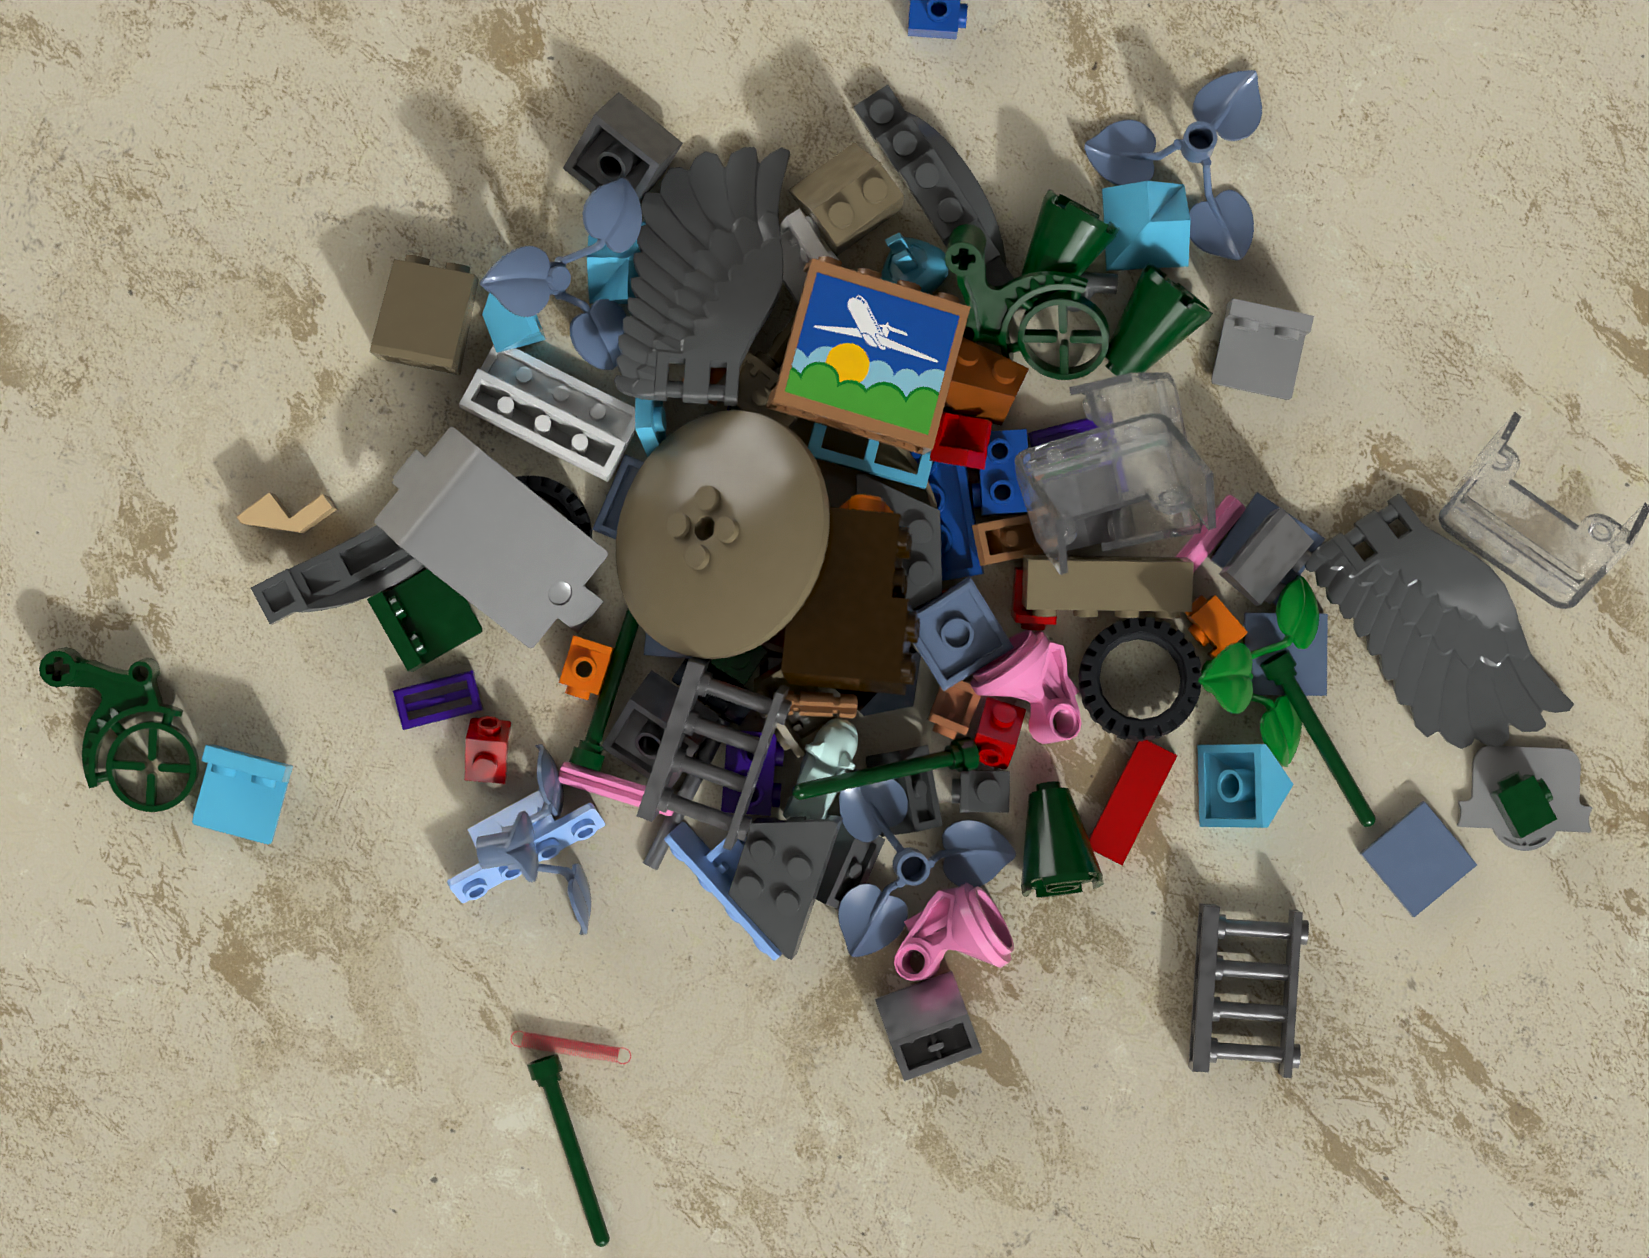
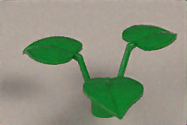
(1230, 671)

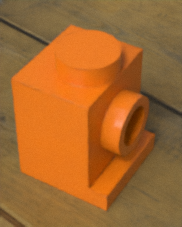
(1214, 624)
(599, 658)

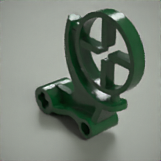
(995, 305)
(122, 695)

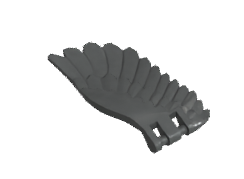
(1438, 629)

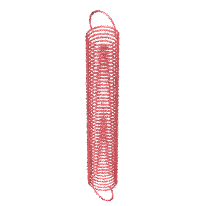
(571, 1043)

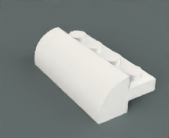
(551, 411)

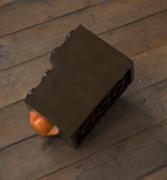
(857, 616)

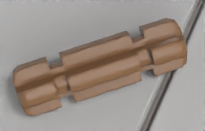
(823, 704)

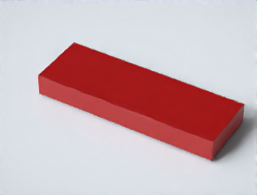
(1131, 800)

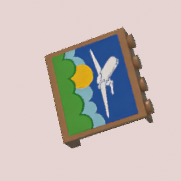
(870, 356)

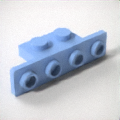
(549, 839)
(715, 874)

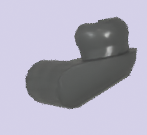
(1097, 283)

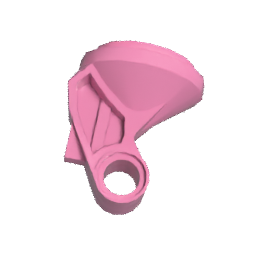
(1038, 674)
(958, 921)

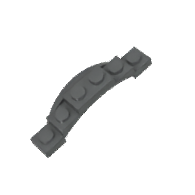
(934, 175)
(337, 576)

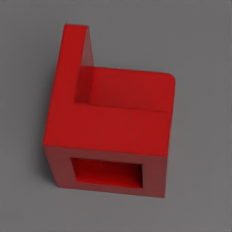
(962, 441)

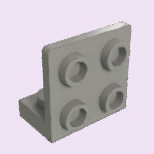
(1260, 348)

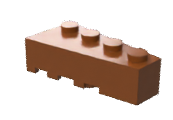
(983, 383)

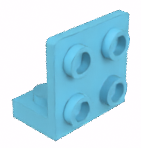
(241, 794)

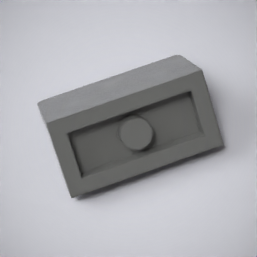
(921, 793)
(847, 866)

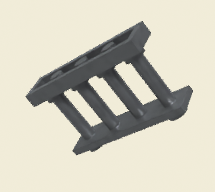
(673, 759)
(1209, 1008)

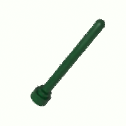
(1282, 671)
(589, 751)
(959, 755)
(547, 1074)

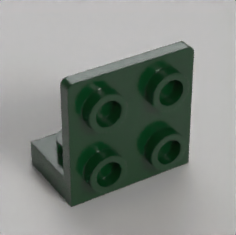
(424, 619)

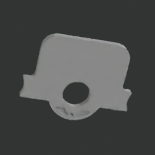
(1556, 766)

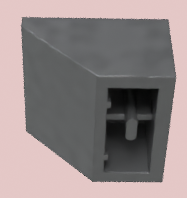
(928, 1026)

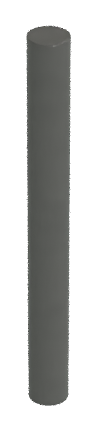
(688, 790)

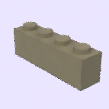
(1108, 584)

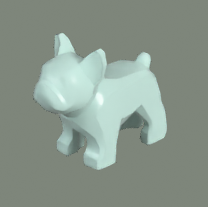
(825, 757)

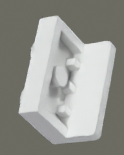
(799, 246)

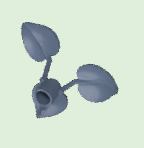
(1223, 106)
(527, 278)
(517, 847)
(874, 917)

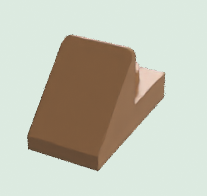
(1005, 540)

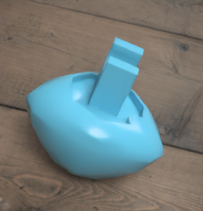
(914, 262)

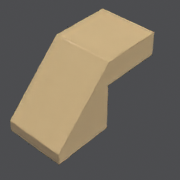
(272, 514)

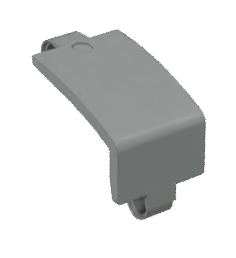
(492, 539)

